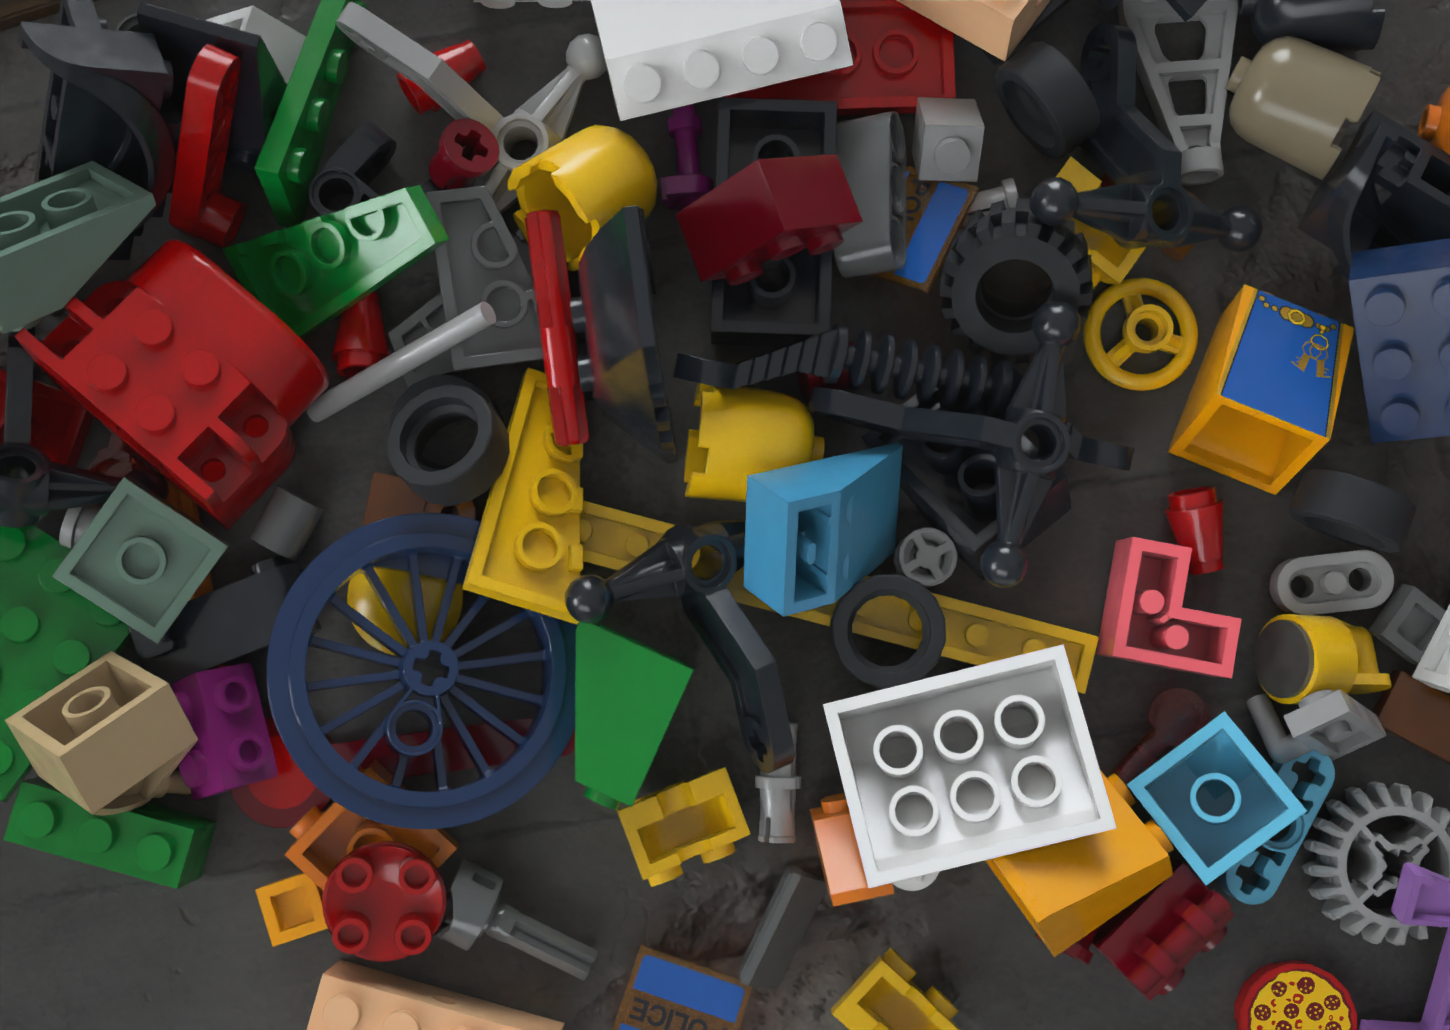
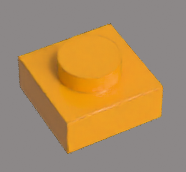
(291, 908)

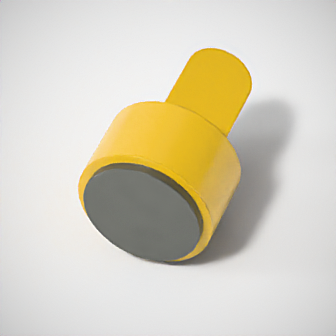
(1315, 654)

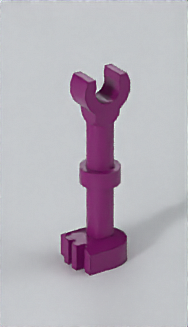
(689, 184)

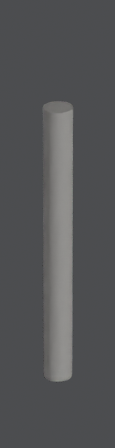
(402, 361)

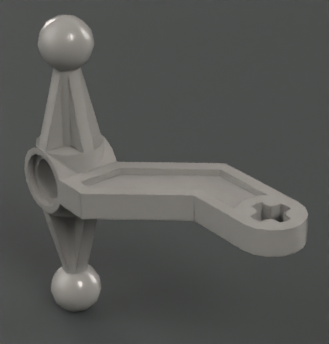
(539, 119)

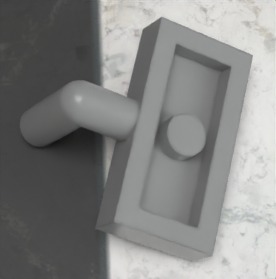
(1324, 723)

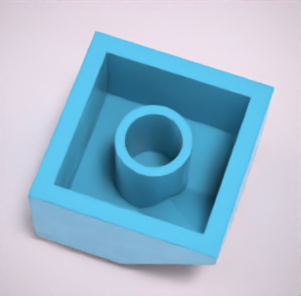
(1216, 798)

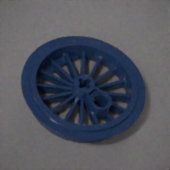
(439, 549)

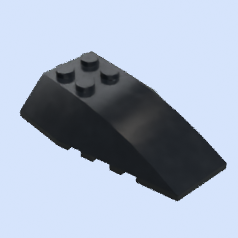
(620, 333)

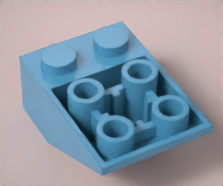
(820, 527)

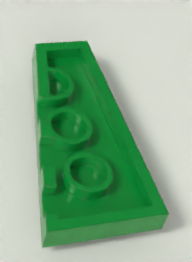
(305, 115)
(337, 258)

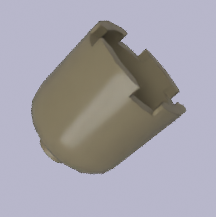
(1297, 100)

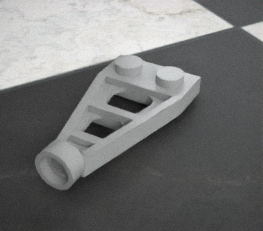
(1155, 71)

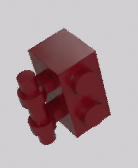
(1164, 931)

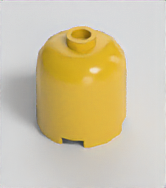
(587, 184)
(745, 435)

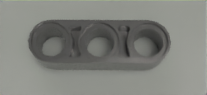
(875, 167)

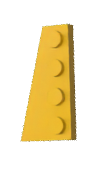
(532, 515)

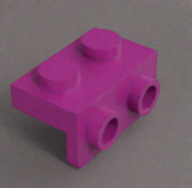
(230, 731)

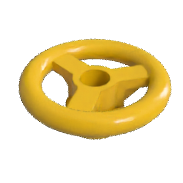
(1155, 319)

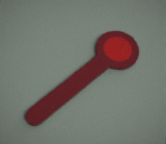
(291, 794)

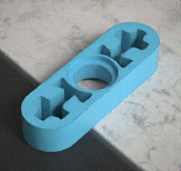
(1273, 870)

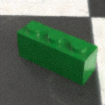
(141, 843)

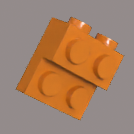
(332, 834)

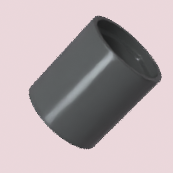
(286, 523)

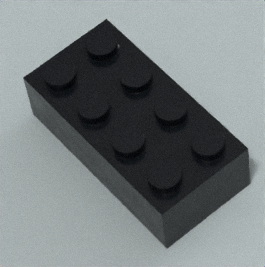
(792, 293)

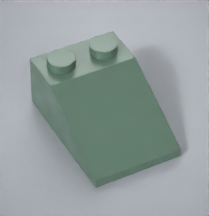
(60, 236)

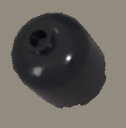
(1327, 23)

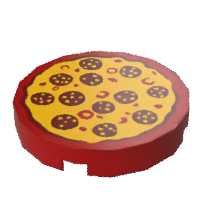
(1294, 998)

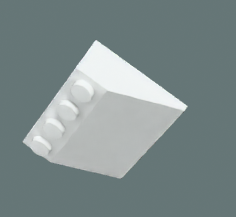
(708, 49)
(968, 766)

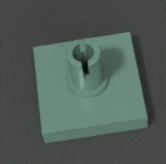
(141, 559)

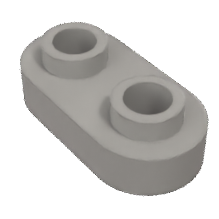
(1329, 585)

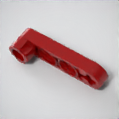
(202, 150)

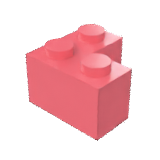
(1146, 615)

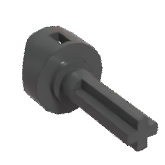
(476, 909)

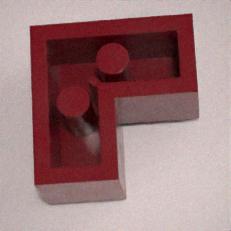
(769, 214)

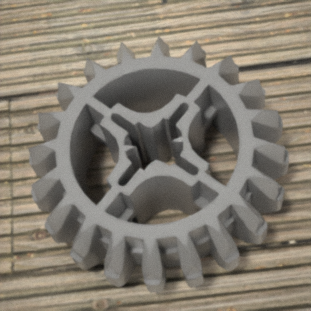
(1348, 890)

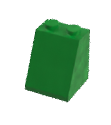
(621, 711)

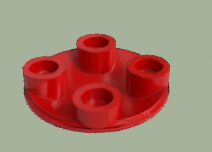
(384, 901)

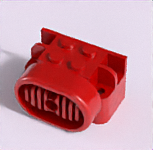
(187, 376)

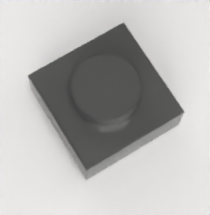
(1408, 622)

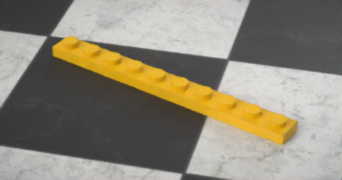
(972, 631)

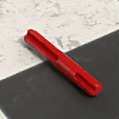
(556, 327)

